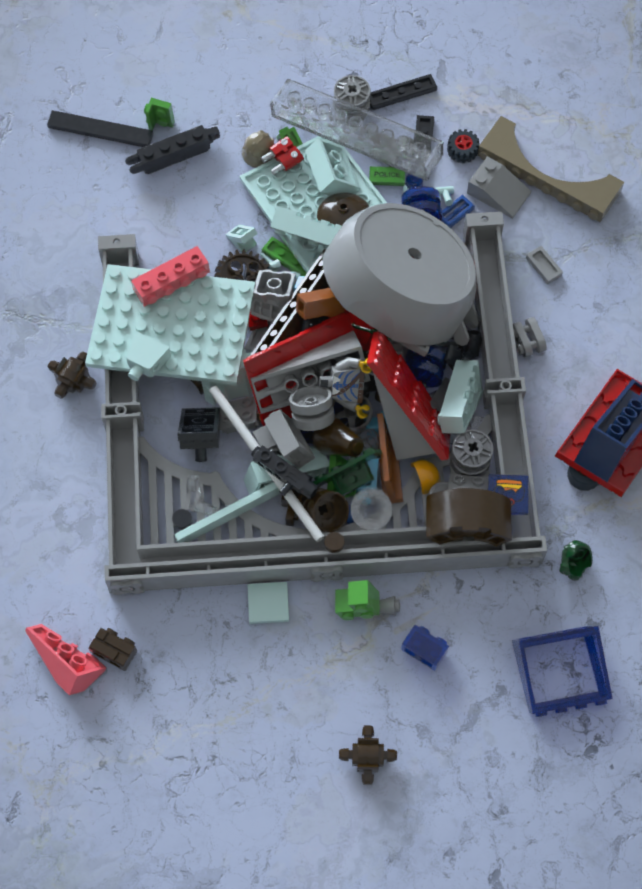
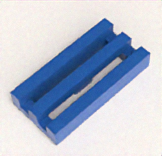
(471, 207)

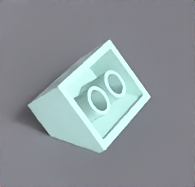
(331, 167)

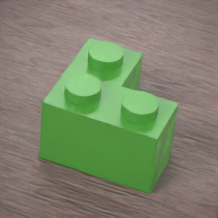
(358, 600)

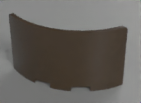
(468, 513)

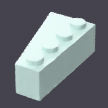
(304, 227)

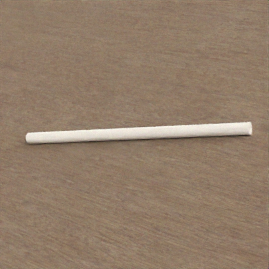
(252, 443)

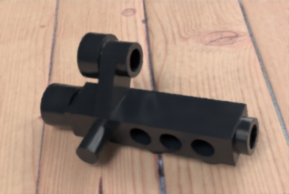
(285, 472)

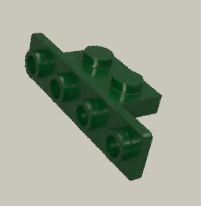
(351, 475)

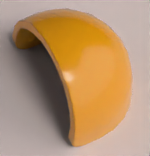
(427, 474)

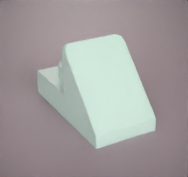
(242, 237)

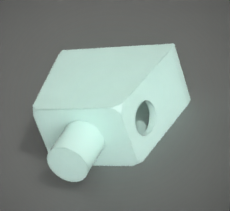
(146, 356)

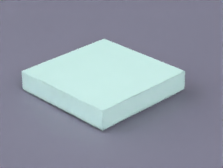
(268, 602)

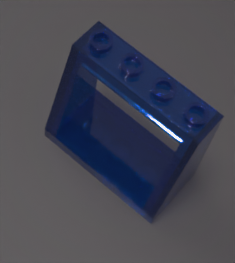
(596, 655)

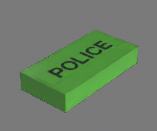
(386, 176)

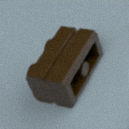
(113, 649)

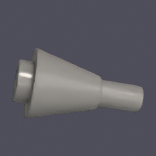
(390, 605)

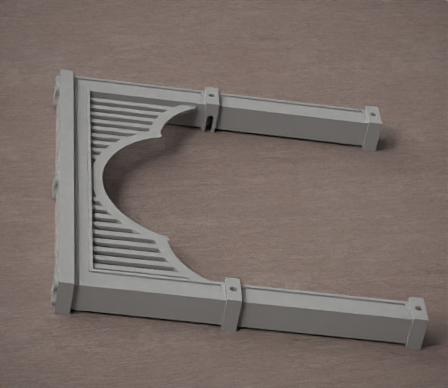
(293, 551)

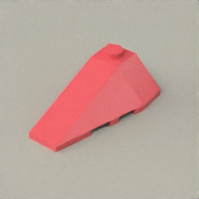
(67, 665)

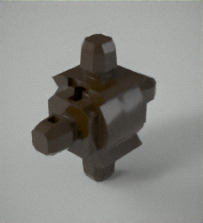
(71, 375)
(367, 755)

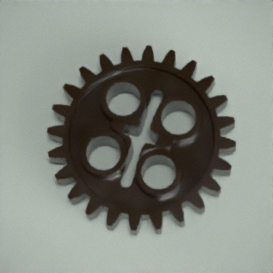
(224, 269)

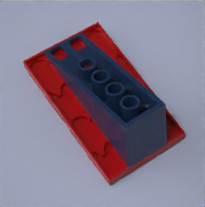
(609, 436)

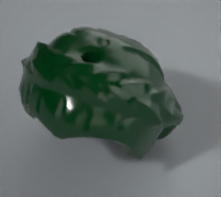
(575, 559)

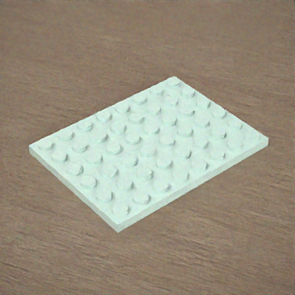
(299, 192)
(198, 322)

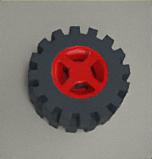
(468, 141)

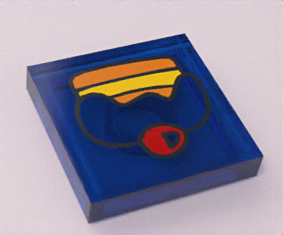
(513, 487)

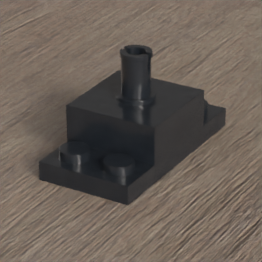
(199, 430)

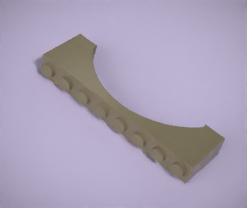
(589, 197)

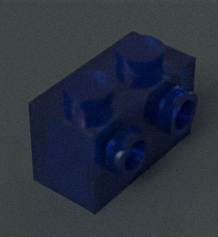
(425, 647)

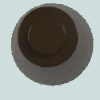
(337, 440)

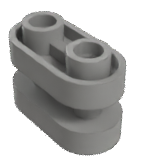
(524, 346)

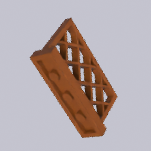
(389, 465)

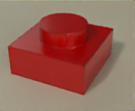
(256, 323)

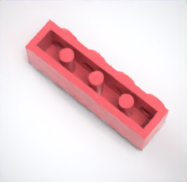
(170, 276)

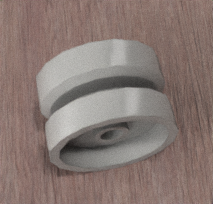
(312, 408)

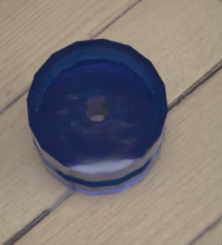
(425, 199)
(427, 368)

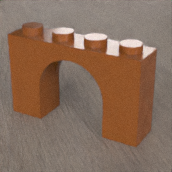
(318, 304)

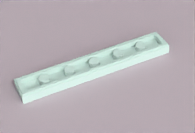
(227, 513)

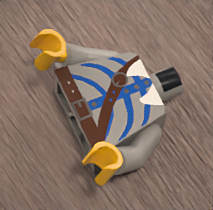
(347, 384)

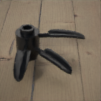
(471, 349)

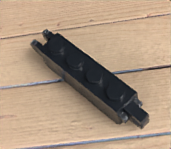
(172, 150)

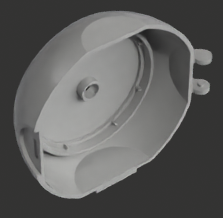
(391, 291)

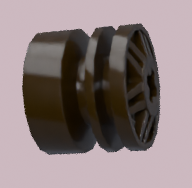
(332, 509)

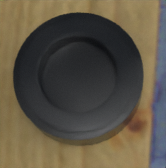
(182, 519)

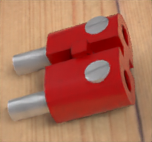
(285, 154)

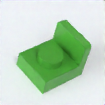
(291, 133)

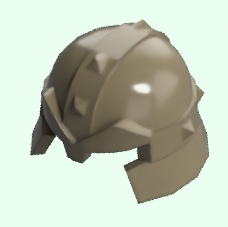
(255, 147)

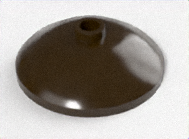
(332, 206)

